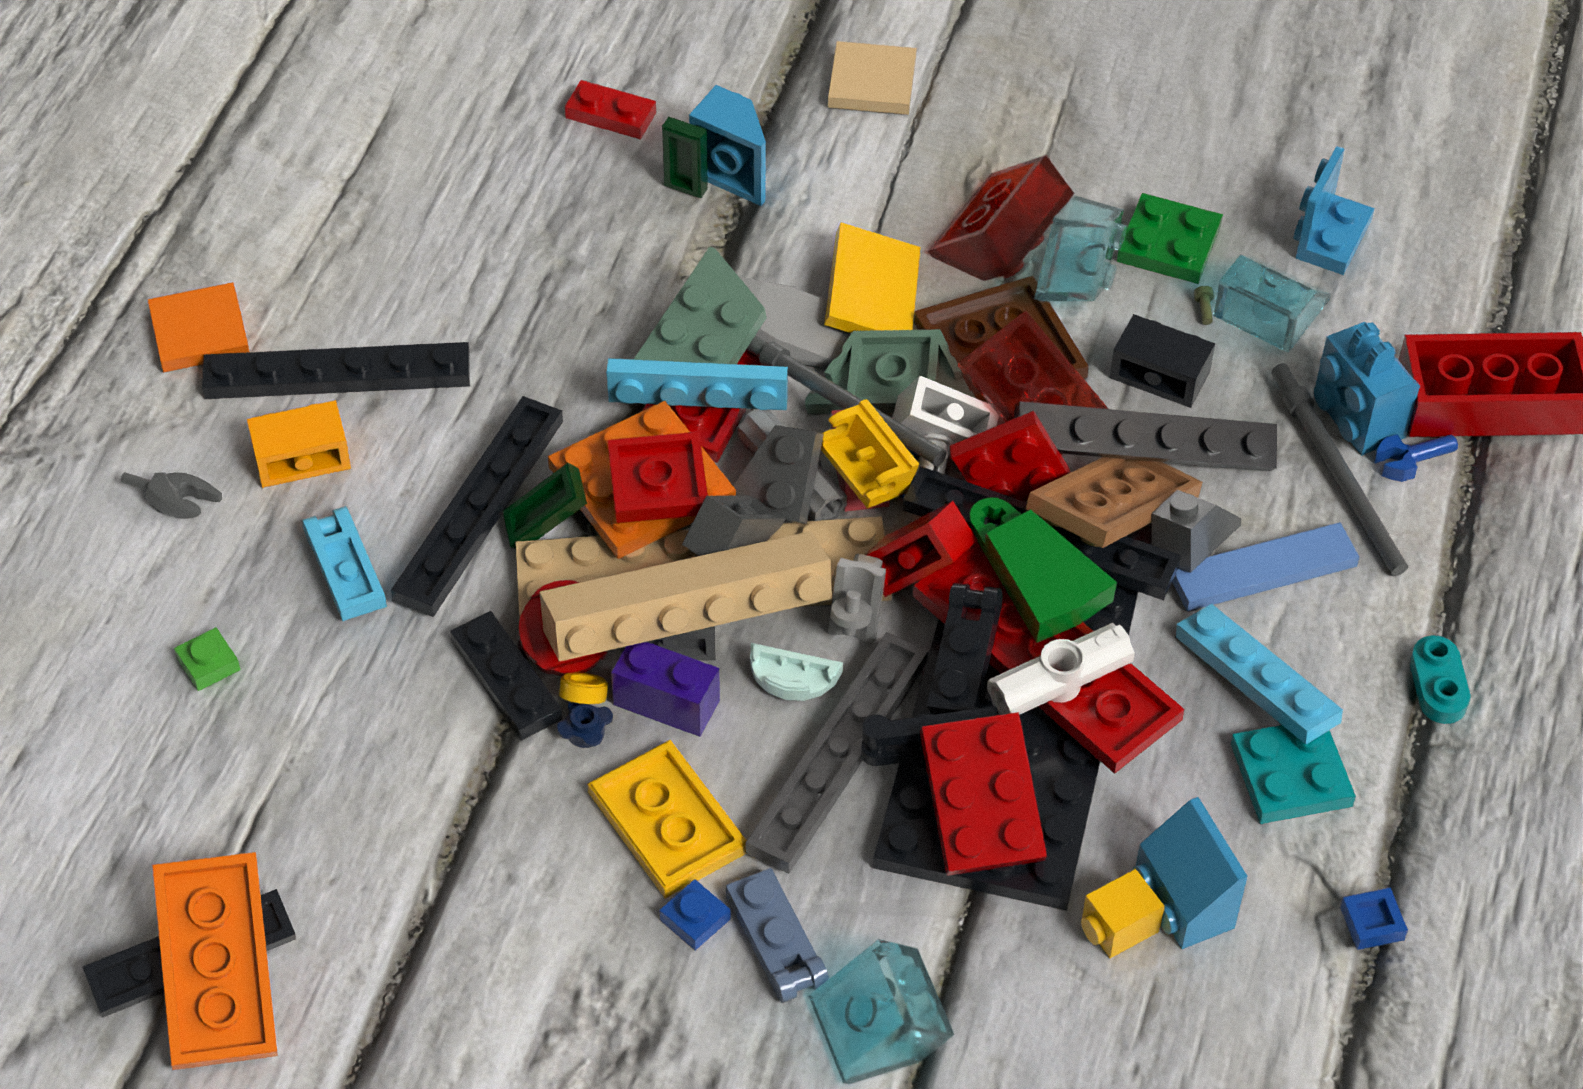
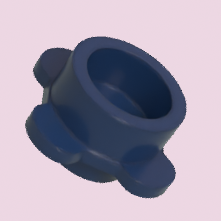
(587, 734)

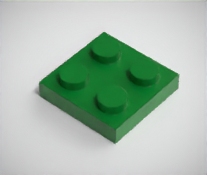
(1170, 238)

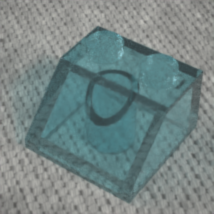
(1081, 251)
(1267, 302)
(880, 1012)

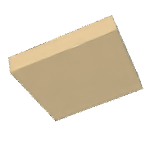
(872, 77)

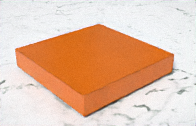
(197, 325)

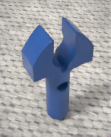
(1409, 455)

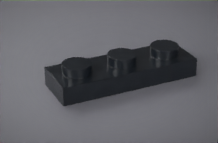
(506, 675)

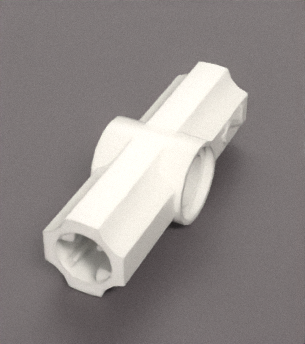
(1080, 659)

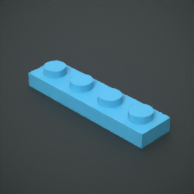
(697, 384)
(1259, 674)

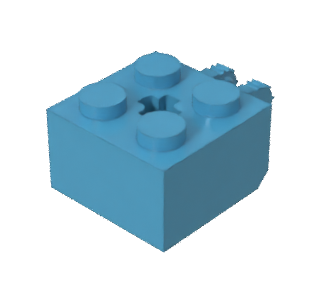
(1365, 387)

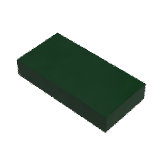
(685, 157)
(545, 505)

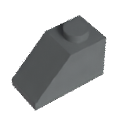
(730, 524)
(1191, 528)

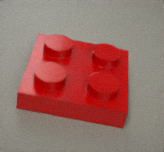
(1010, 457)
(657, 476)

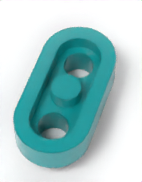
(1437, 675)

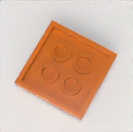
(593, 463)

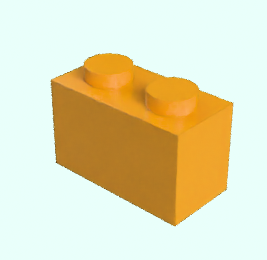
(299, 443)

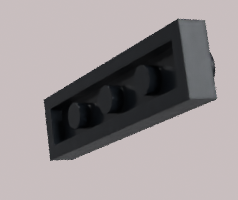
(137, 971)

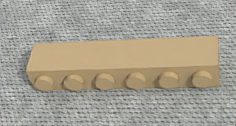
(685, 595)

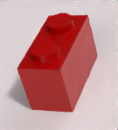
(923, 547)

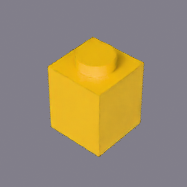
(1121, 914)

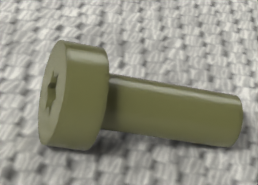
(1204, 296)

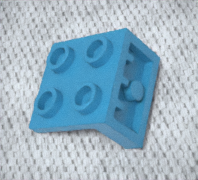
(1331, 223)

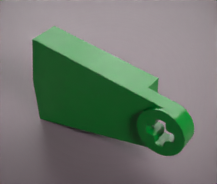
(1040, 569)

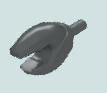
(169, 489)

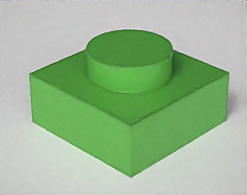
(207, 659)

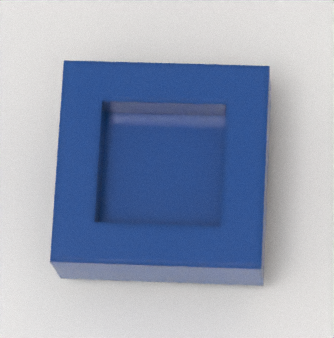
(695, 914)
(1373, 918)

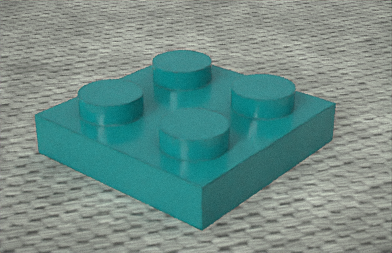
(1290, 776)

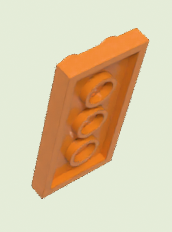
(214, 961)

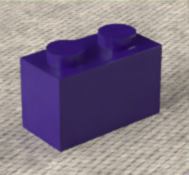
(666, 687)

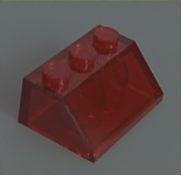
(1004, 220)
(1025, 367)

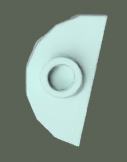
(792, 673)

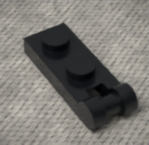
(965, 649)
(900, 740)

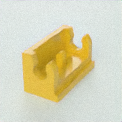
(868, 454)

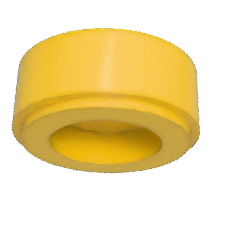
(583, 688)

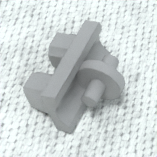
(857, 598)

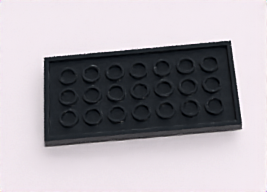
(1063, 788)

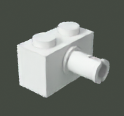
(942, 415)

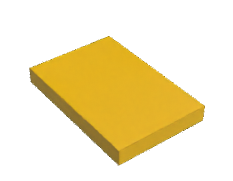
(871, 282)
(667, 818)

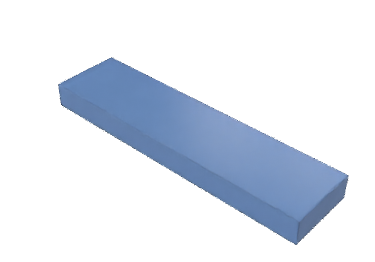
(1266, 566)

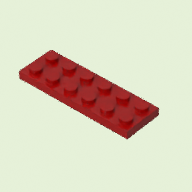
(1109, 717)

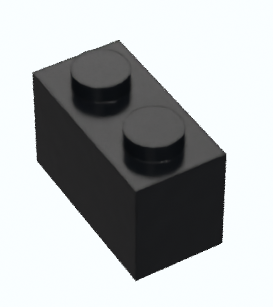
(1162, 360)

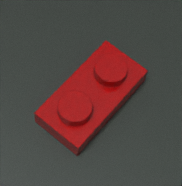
(610, 109)

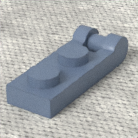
(775, 934)

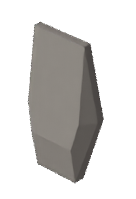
(797, 323)

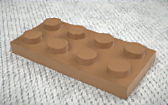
(1109, 497)

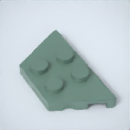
(708, 319)
(884, 363)

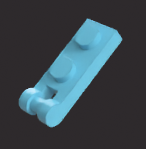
(344, 564)

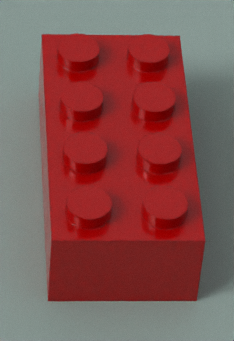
(1496, 383)

